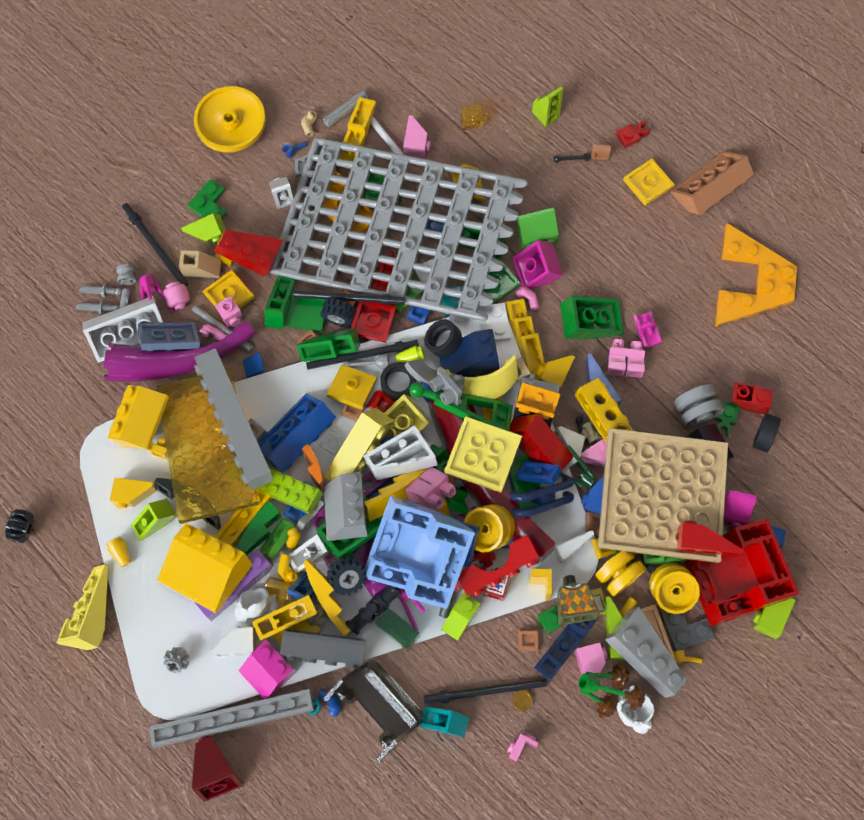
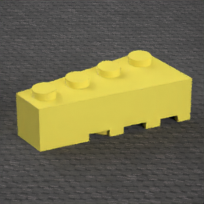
(363, 438)

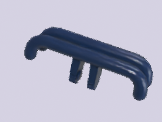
(544, 498)

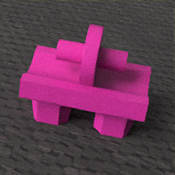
(647, 329)

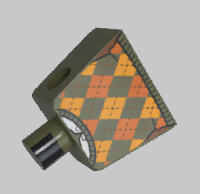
(575, 602)

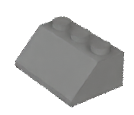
(345, 507)

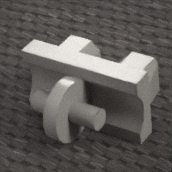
(451, 385)

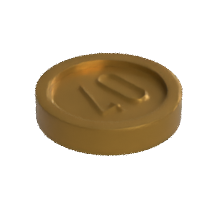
(522, 700)

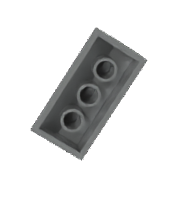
(322, 647)

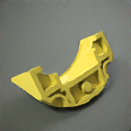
(493, 384)

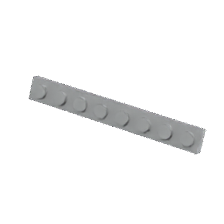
(231, 718)

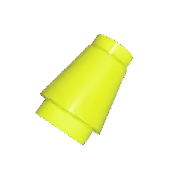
(411, 354)

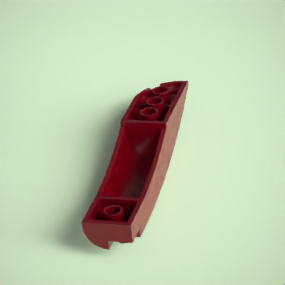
(448, 428)

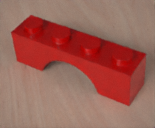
(522, 553)

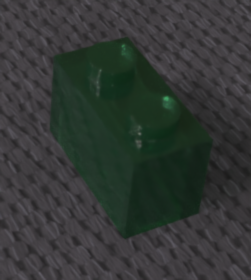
(397, 629)

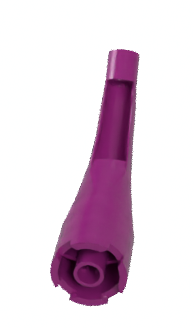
(132, 364)

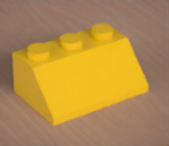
(138, 417)

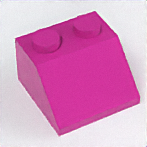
(537, 265)
(266, 670)

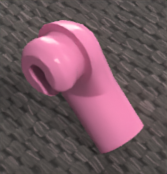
(530, 295)
(216, 333)

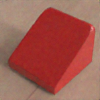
(380, 401)

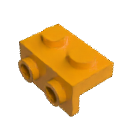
(537, 400)

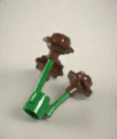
(589, 684)

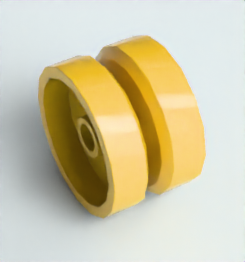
(495, 526)
(618, 568)
(674, 588)

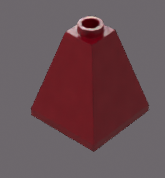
(212, 771)

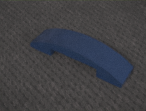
(563, 648)

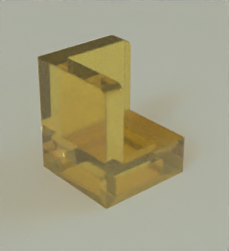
(280, 588)

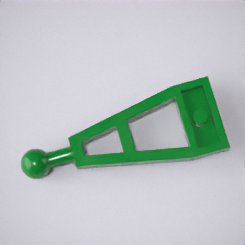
(500, 412)

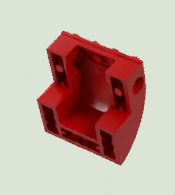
(747, 581)

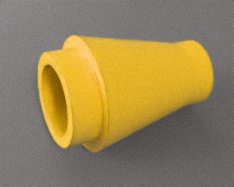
(118, 549)

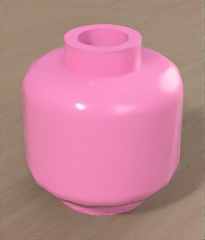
(176, 295)

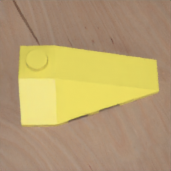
(405, 414)
(88, 620)

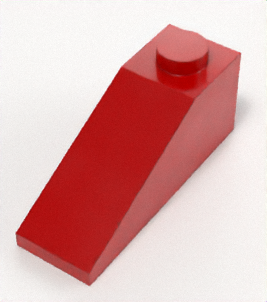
(703, 540)

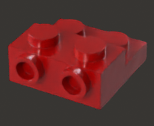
(374, 320)

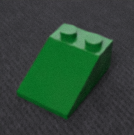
(591, 318)

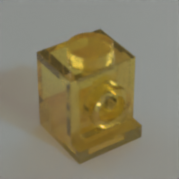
(473, 116)

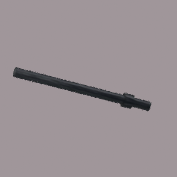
(135, 219)
(385, 299)
(397, 347)
(444, 696)

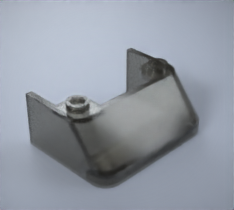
(382, 701)

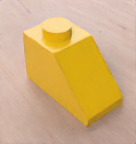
(554, 371)
(130, 492)

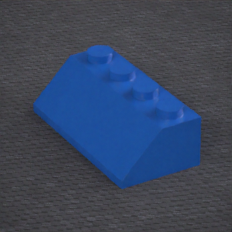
(294, 431)

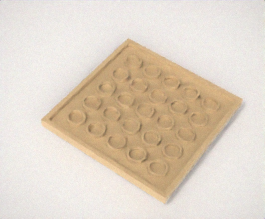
(656, 486)

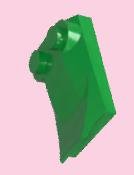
(346, 546)

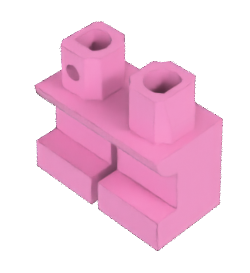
(634, 359)
(431, 489)

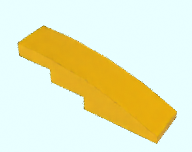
(358, 126)
(524, 334)
(376, 506)
(323, 592)

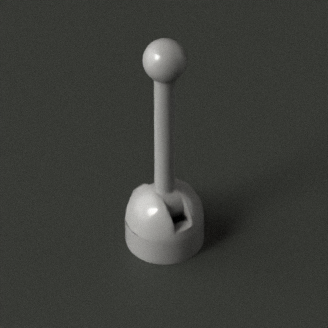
(381, 362)

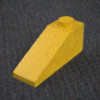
(284, 617)

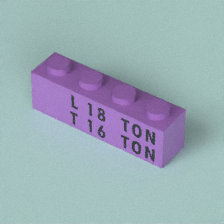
(259, 569)

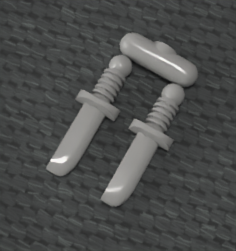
(125, 298)

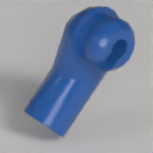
(334, 703)

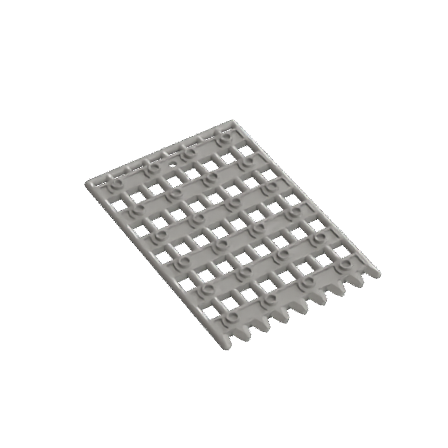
(414, 231)

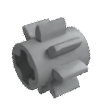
(176, 659)

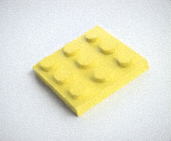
(483, 454)

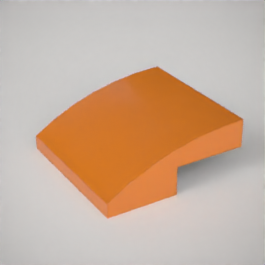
(314, 470)

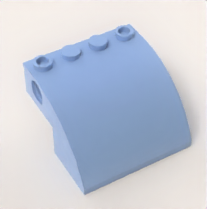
(419, 551)

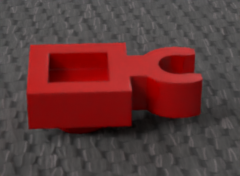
(630, 135)

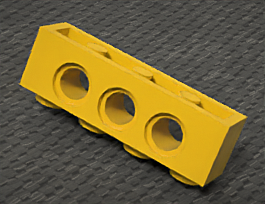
(597, 412)

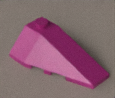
(738, 508)

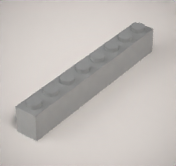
(234, 420)

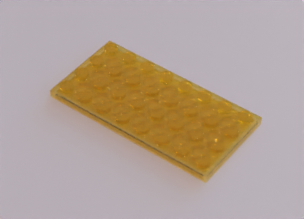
(198, 454)

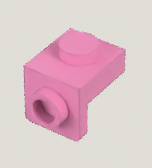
(229, 312)
(516, 747)

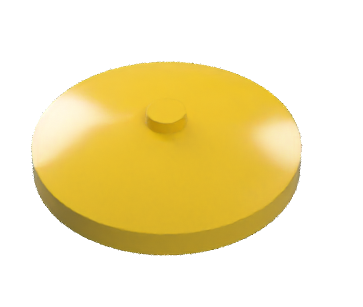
(229, 119)

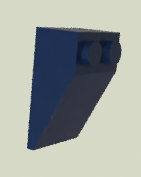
(474, 356)

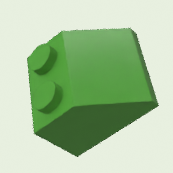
(537, 226)

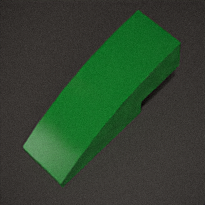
(329, 345)
(257, 530)

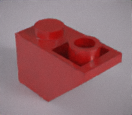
(752, 398)

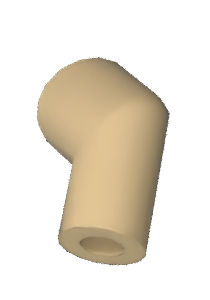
(307, 122)

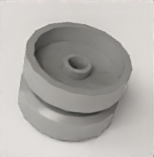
(699, 405)

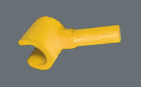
(680, 657)

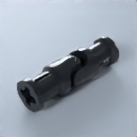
(373, 609)

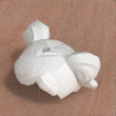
(255, 604)
(638, 718)

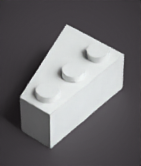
(400, 455)

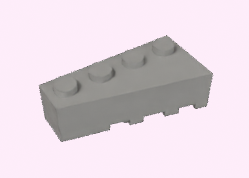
(646, 653)

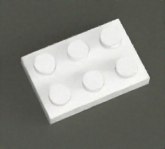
(496, 320)

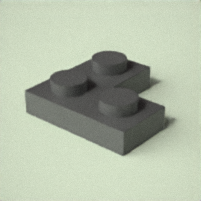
(685, 635)

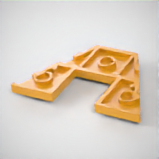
(774, 278)

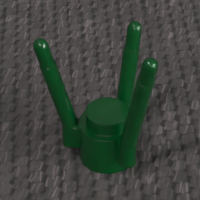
(587, 477)

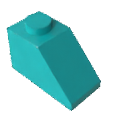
(445, 721)

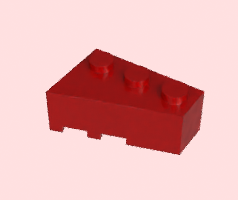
(249, 250)
(540, 441)

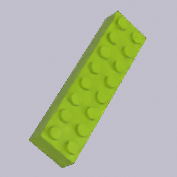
(292, 492)

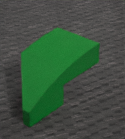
(458, 502)

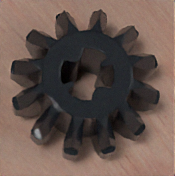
(19, 526)

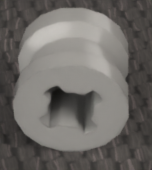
(126, 274)

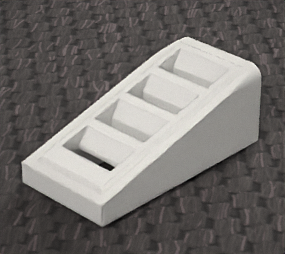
(570, 547)

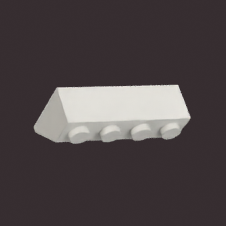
(120, 326)

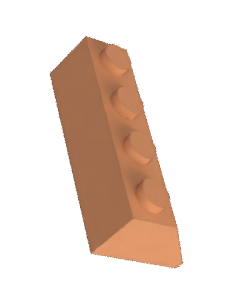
(713, 182)

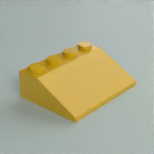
(203, 567)

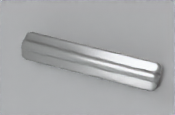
(343, 110)

